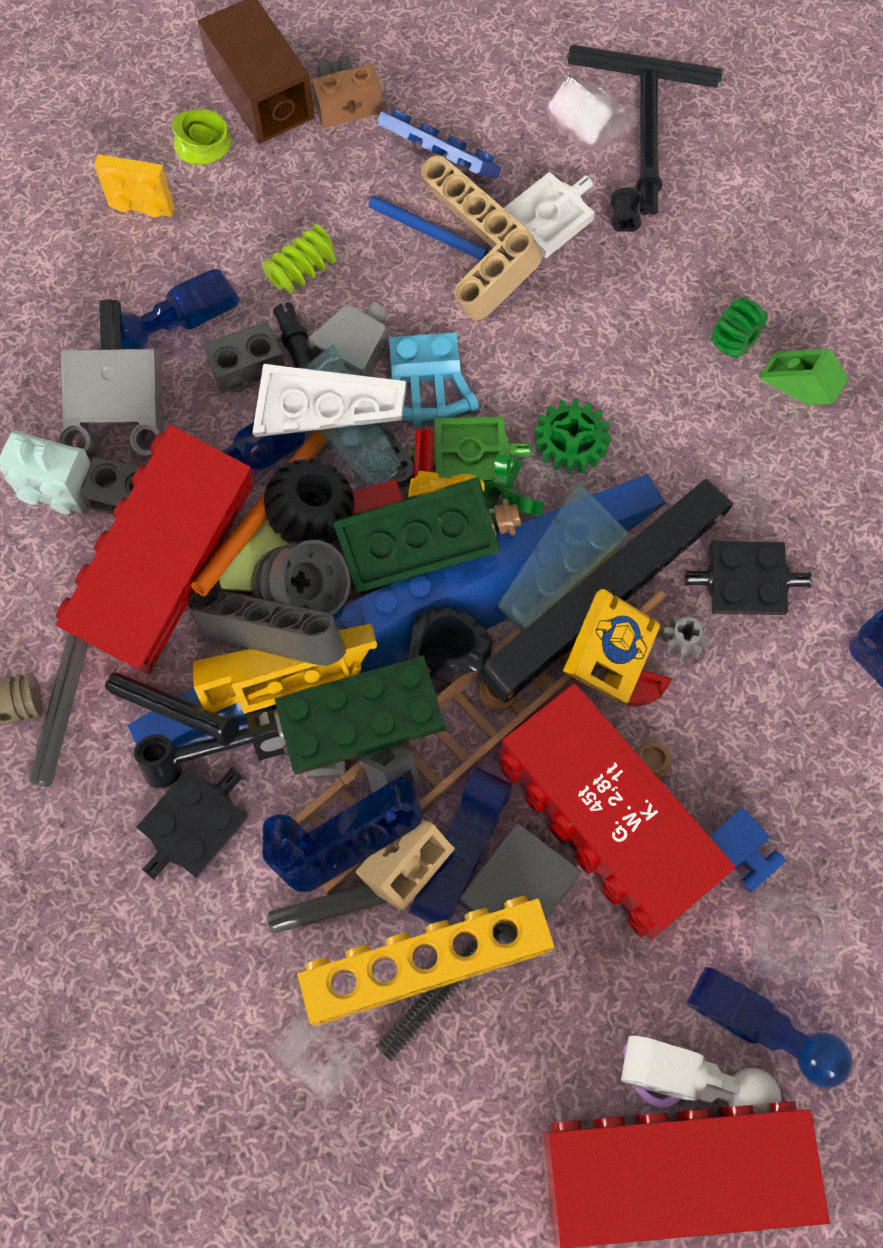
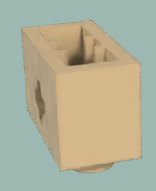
(406, 864)

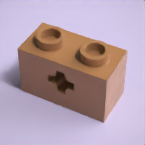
(347, 95)

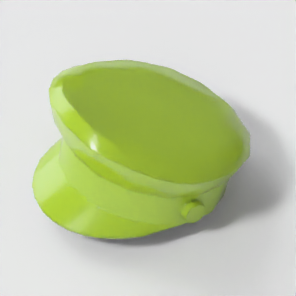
(200, 136)

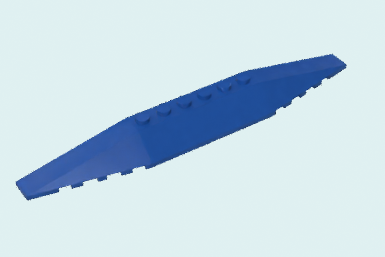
(471, 585)

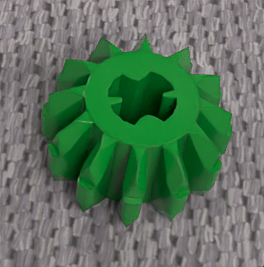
(739, 327)

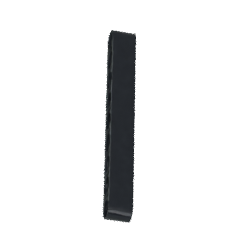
(621, 575)

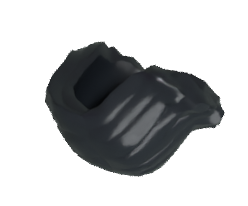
(450, 642)

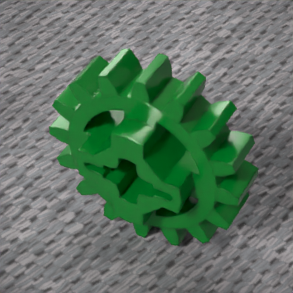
(555, 439)

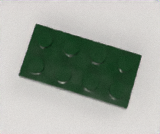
(417, 535)
(359, 715)

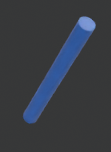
(428, 228)

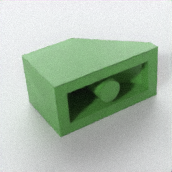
(806, 375)

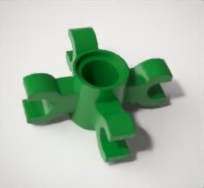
(506, 471)

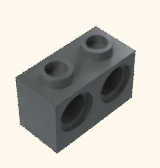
(242, 351)
(103, 471)

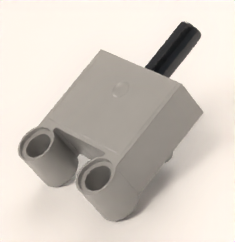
(111, 386)

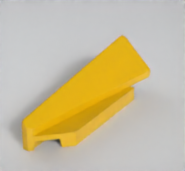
(260, 677)

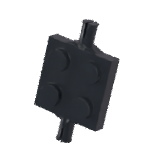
(748, 578)
(192, 823)

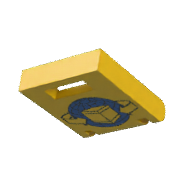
(615, 638)

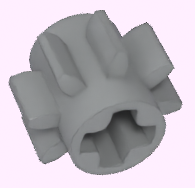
(676, 636)

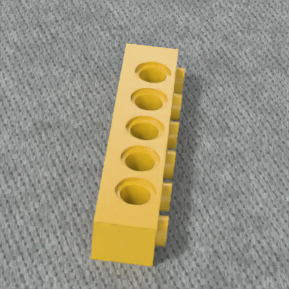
(531, 941)

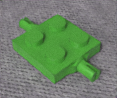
(471, 446)

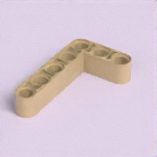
(487, 221)

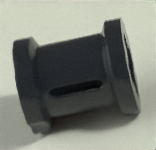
(625, 208)

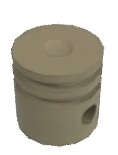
(19, 698)

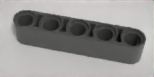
(268, 626)

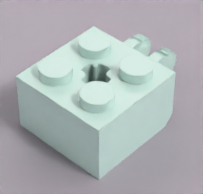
(45, 471)

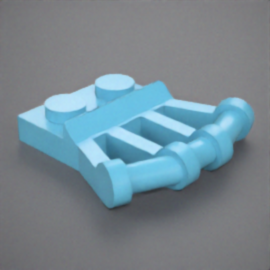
(430, 359)

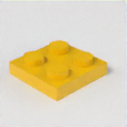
(135, 185)

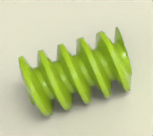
(300, 259)

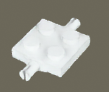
(552, 211)

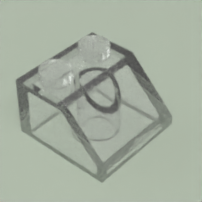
(590, 112)

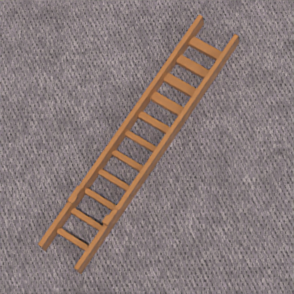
(453, 692)

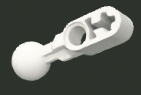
(688, 1077)

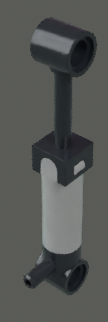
(161, 760)

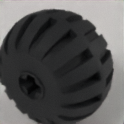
(306, 501)

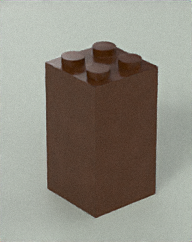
(257, 69)

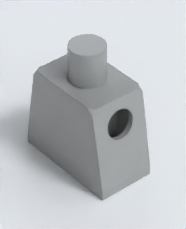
(356, 336)

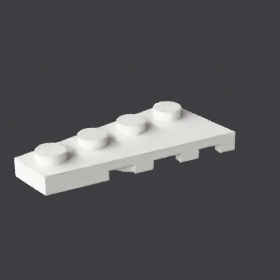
(318, 400)

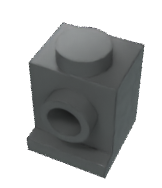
(390, 765)

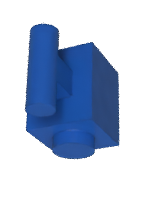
(739, 842)

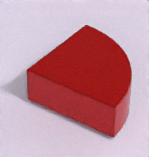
(648, 688)

